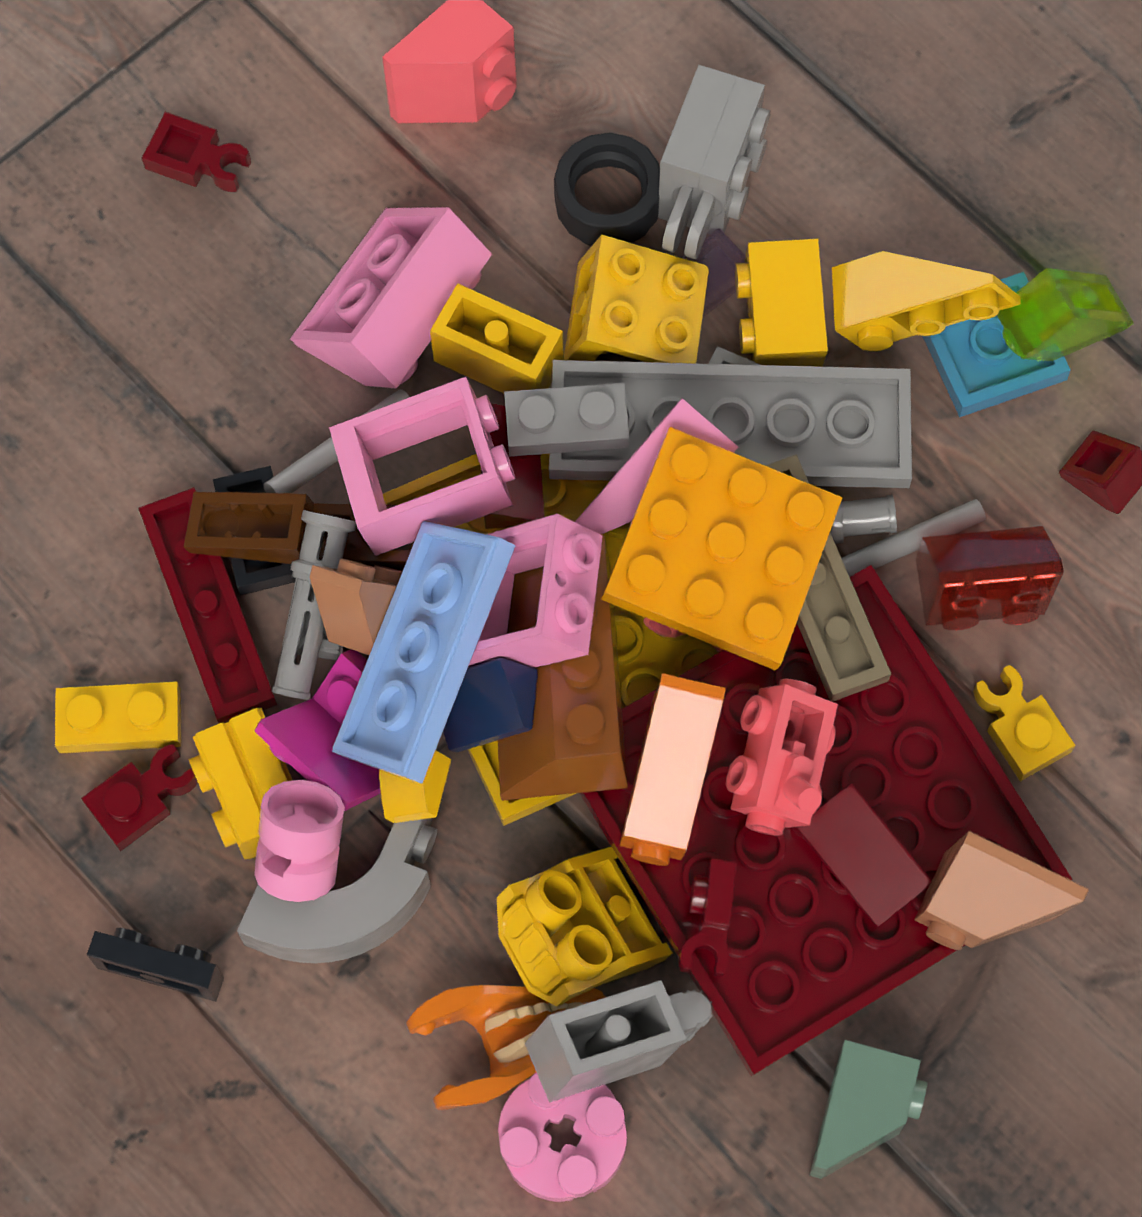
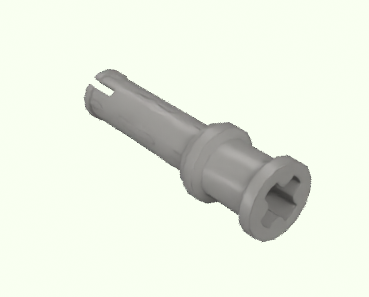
(296, 678)

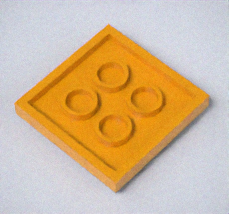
(722, 548)

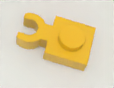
(1025, 732)

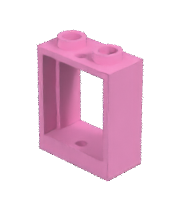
(407, 424)
(564, 603)

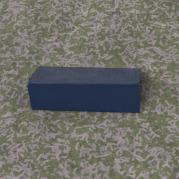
(491, 704)

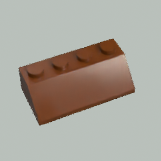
(577, 707)

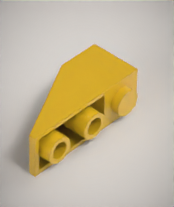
(905, 296)

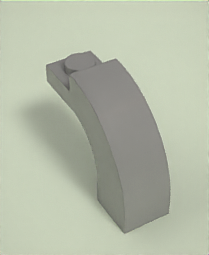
(348, 918)

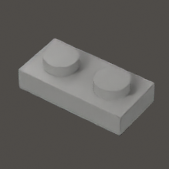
(566, 419)

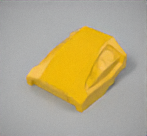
(576, 928)

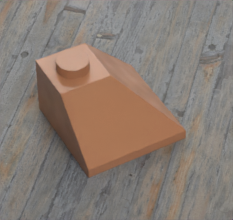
(990, 894)

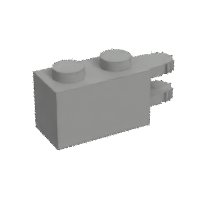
(614, 1037)

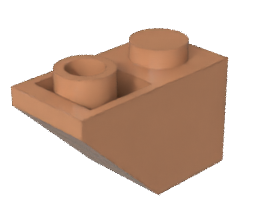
(353, 601)

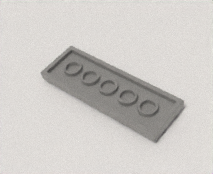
(839, 420)

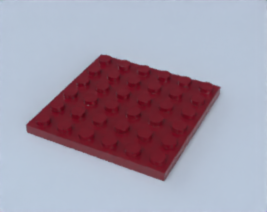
(795, 934)

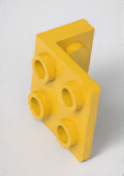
(636, 304)

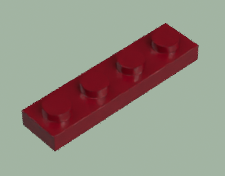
(207, 612)

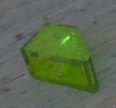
(1062, 314)

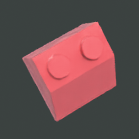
(452, 66)

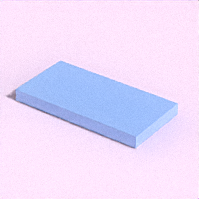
(423, 649)

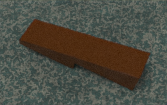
(271, 528)

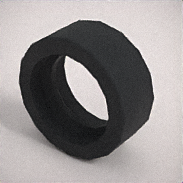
(600, 152)

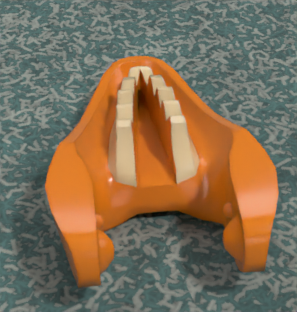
(505, 1022)

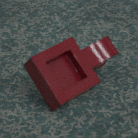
(713, 900)

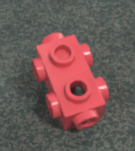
(782, 756)

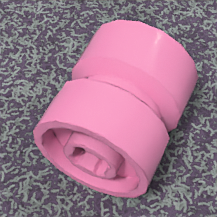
(299, 840)

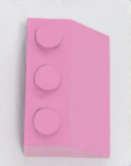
(390, 293)

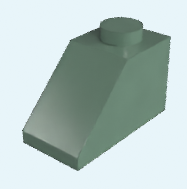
(866, 1104)

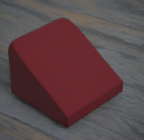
(1105, 470)

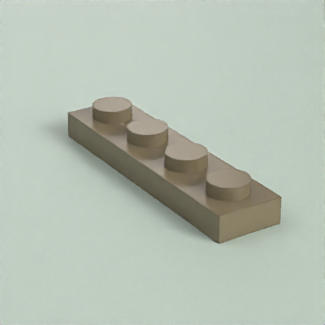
(835, 621)

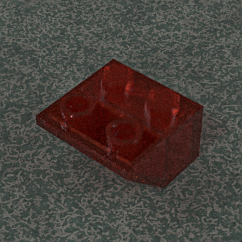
(987, 576)

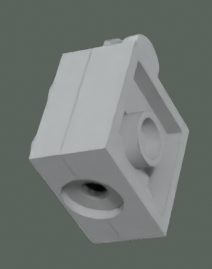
(711, 157)

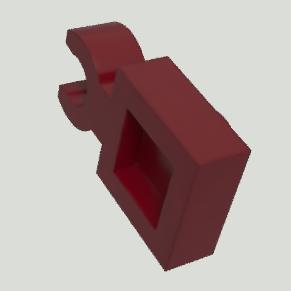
(189, 150)
(131, 802)

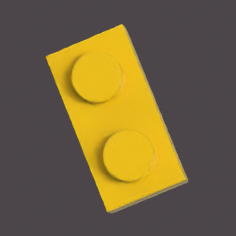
(117, 717)

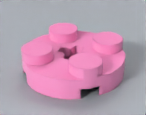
(576, 1169)

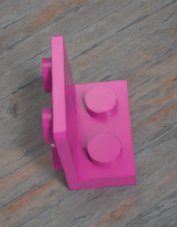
(308, 732)

